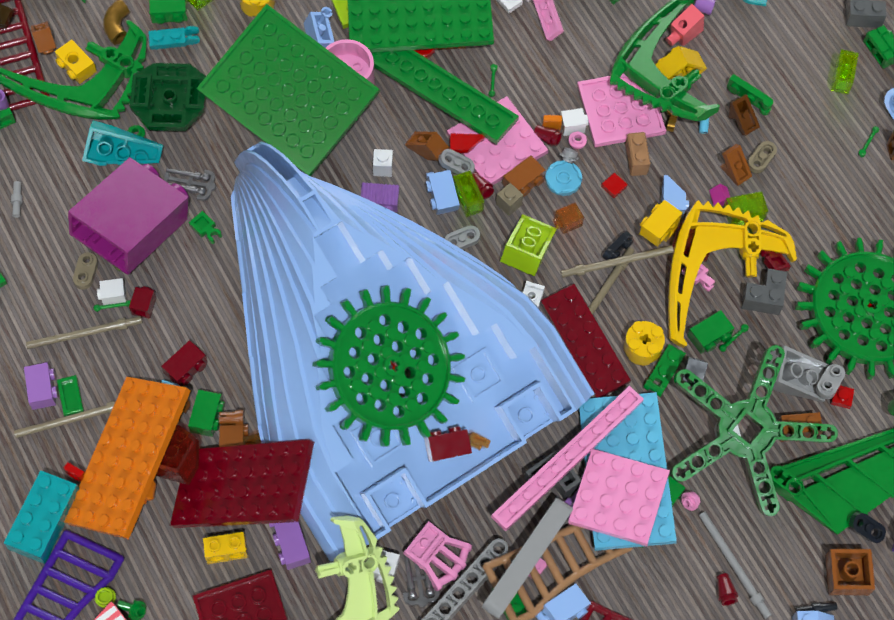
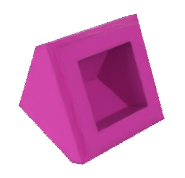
(719, 194)

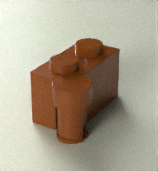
(232, 428)

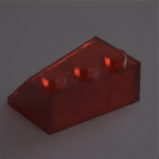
(180, 458)

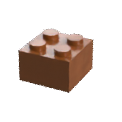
(850, 572)

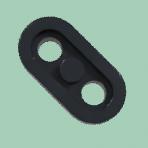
(618, 245)
(866, 526)

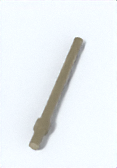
(582, 269)
(609, 282)
(121, 324)
(64, 420)

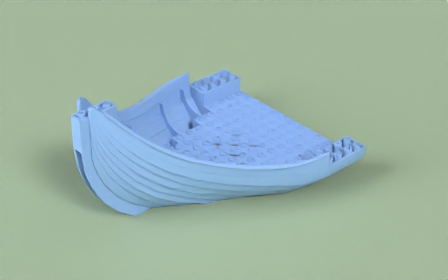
(309, 250)

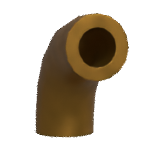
(112, 22)

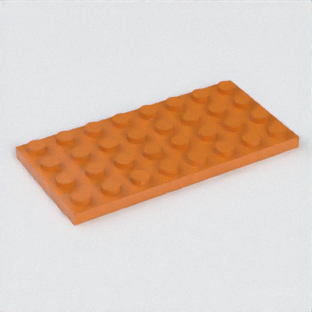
(127, 457)

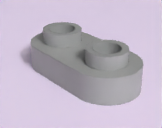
(455, 162)
(461, 238)
(831, 380)

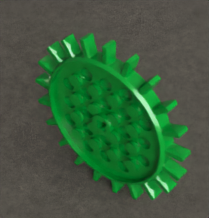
(867, 307)
(431, 343)

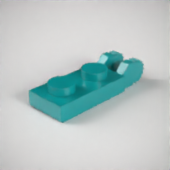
(173, 37)

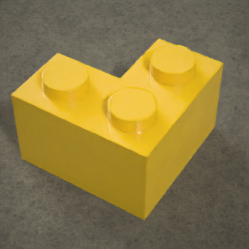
(680, 62)
(661, 223)

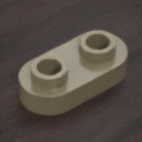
(762, 158)
(85, 269)

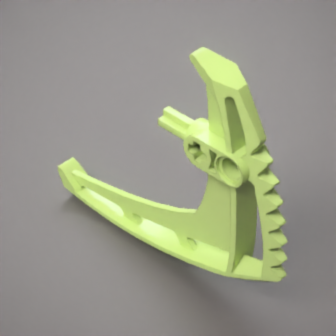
(361, 594)

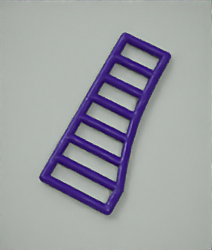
(47, 570)

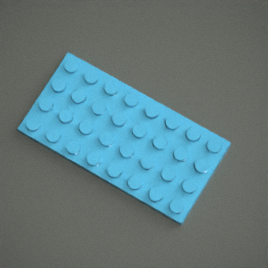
(640, 440)

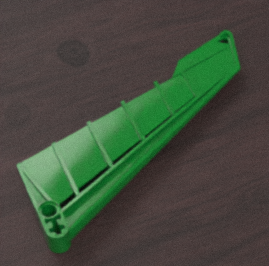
(847, 492)

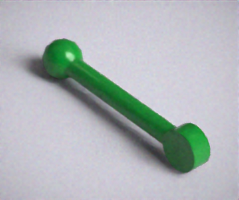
(493, 68)
(862, 152)
(97, 307)
(744, 328)

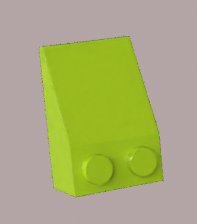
(528, 245)

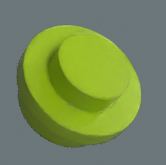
(104, 597)

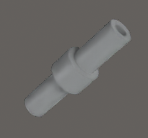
(16, 199)

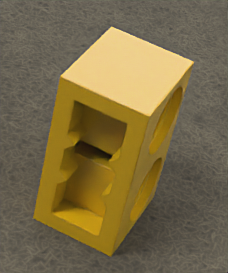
(225, 548)

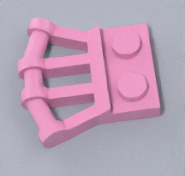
(425, 548)

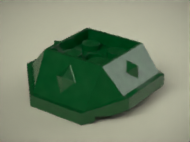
(164, 81)

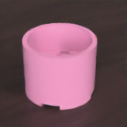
(356, 56)

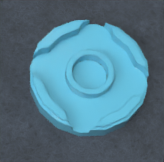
(563, 178)

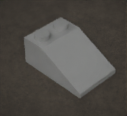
(798, 374)

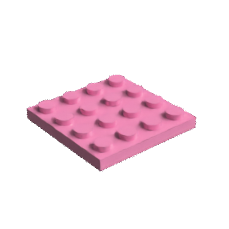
(615, 114)
(495, 160)
(619, 497)

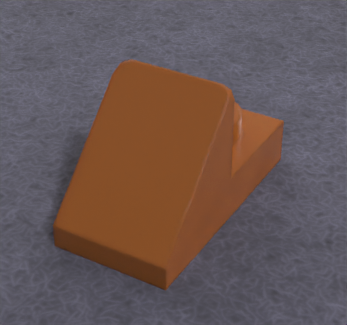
(736, 165)

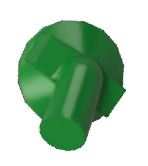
(136, 609)

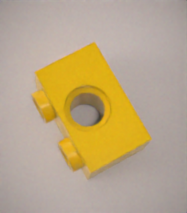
(73, 53)

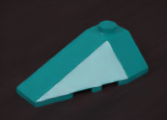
(114, 146)

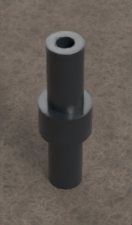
(818, 607)

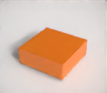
(552, 121)

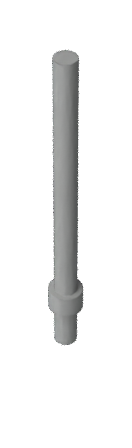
(756, 598)

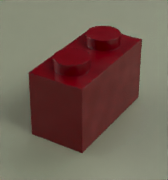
(185, 364)
(447, 445)

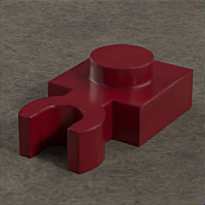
(775, 261)

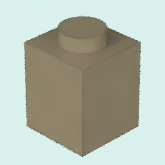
(509, 199)

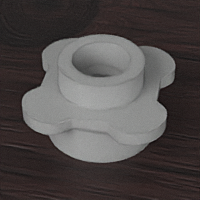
(569, 155)

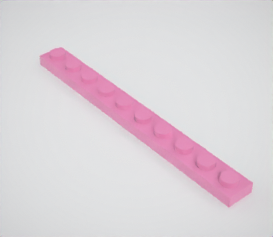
(566, 458)

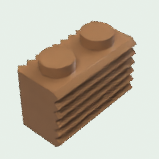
(637, 154)

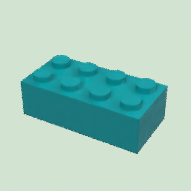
(41, 517)

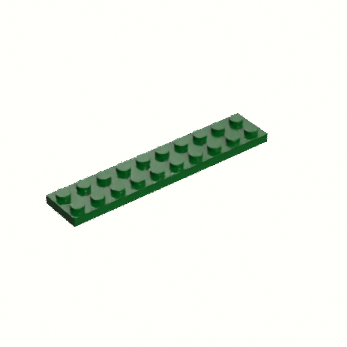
(447, 92)

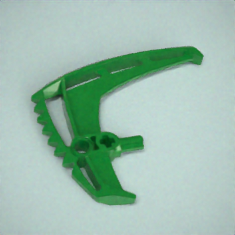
(95, 91)
(669, 94)

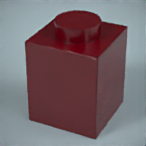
(142, 302)

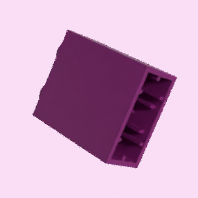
(128, 215)

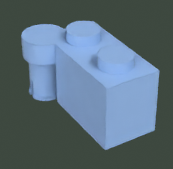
(318, 26)
(443, 192)
(566, 606)

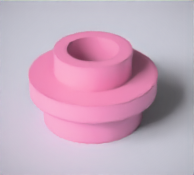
(577, 144)
(690, 500)

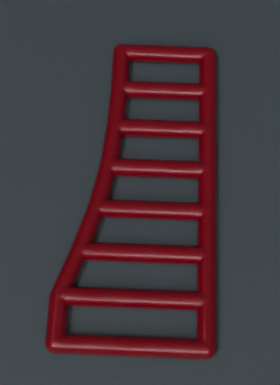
(31, 53)

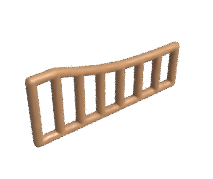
(562, 583)

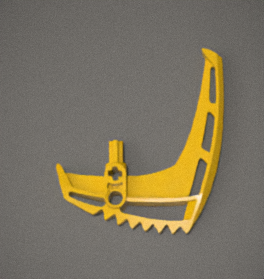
(714, 237)

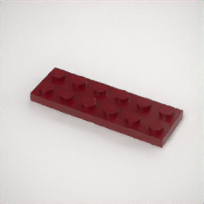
(585, 341)

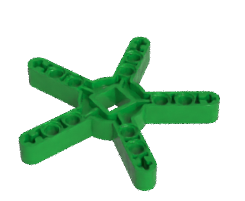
(757, 411)

